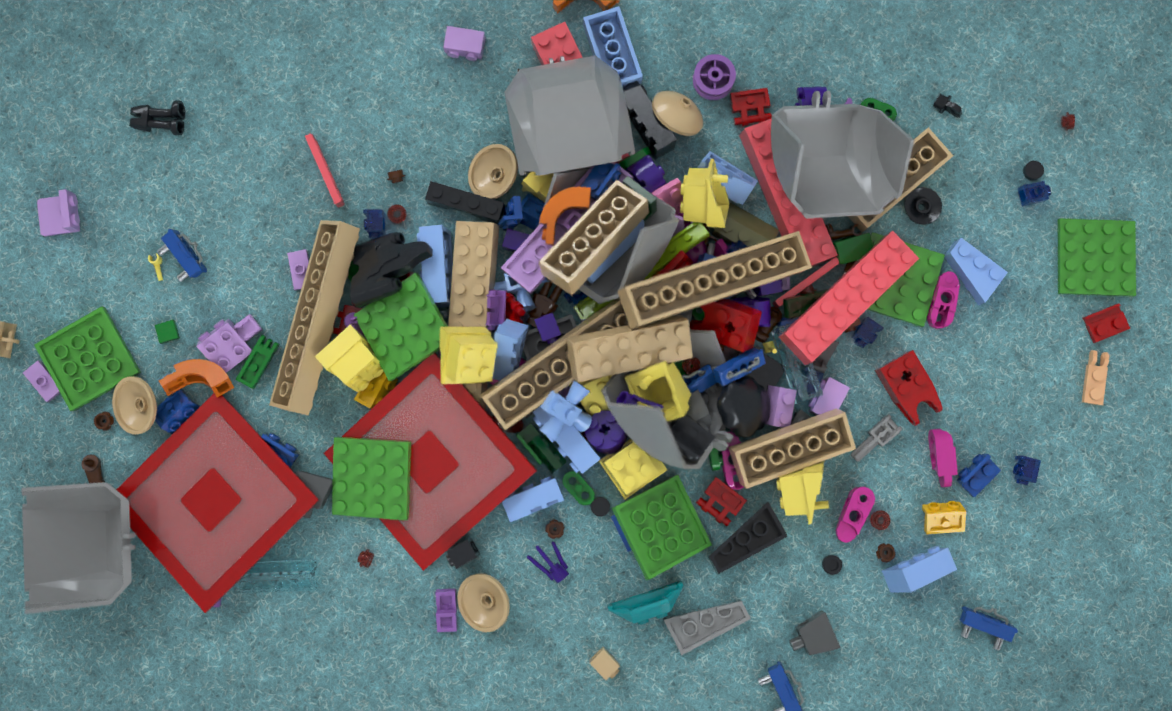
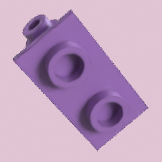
(497, 303)

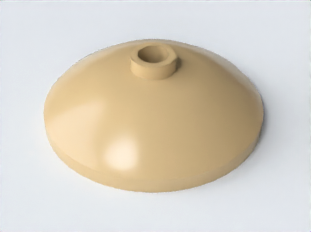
(677, 113)
(487, 167)
(134, 405)
(476, 606)

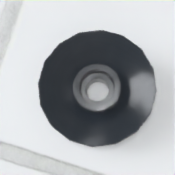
(930, 201)

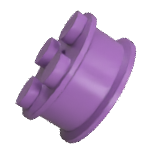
(711, 87)

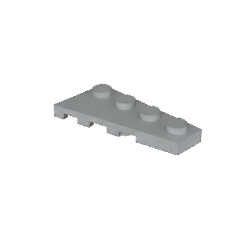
(703, 625)

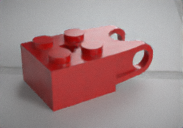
(732, 323)
(909, 392)

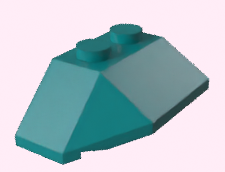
(648, 604)

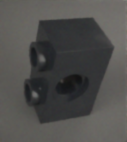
(462, 553)

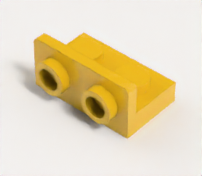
(376, 391)
(944, 517)

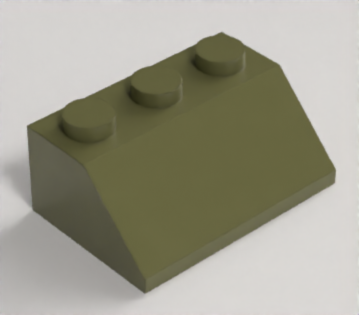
(744, 227)

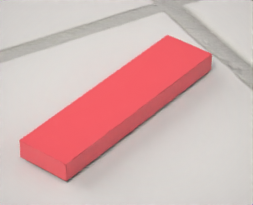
(325, 171)
(806, 282)

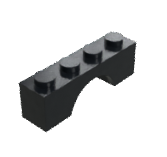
(467, 202)

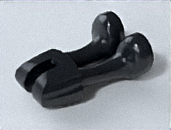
(148, 113)

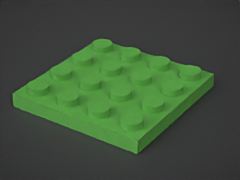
(1096, 257)
(913, 292)
(402, 327)
(87, 358)
(371, 478)
(661, 527)

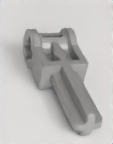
(879, 435)

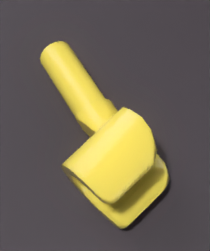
(156, 263)
(769, 347)

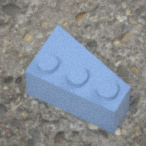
(739, 183)
(975, 270)
(510, 340)
(533, 499)
(919, 570)

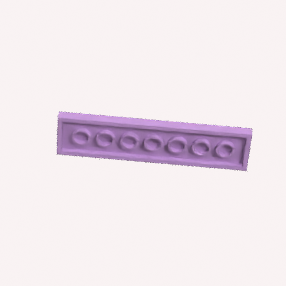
(524, 263)

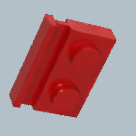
(680, 261)
(1106, 323)

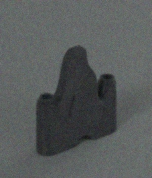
(381, 264)

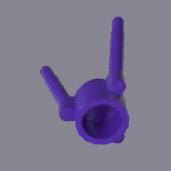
(627, 398)
(557, 571)

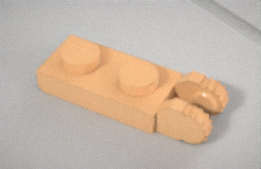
(1095, 379)

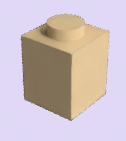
(605, 664)

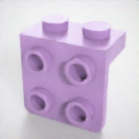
(58, 214)
(223, 345)

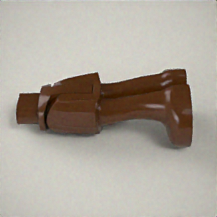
(544, 304)

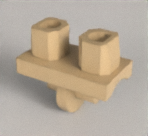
(7, 335)

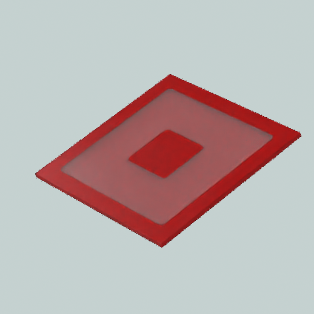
(458, 459)
(213, 501)

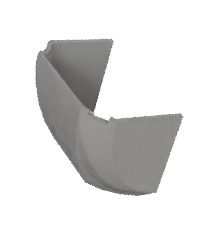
(568, 116)
(839, 157)
(639, 258)
(648, 425)
(75, 546)

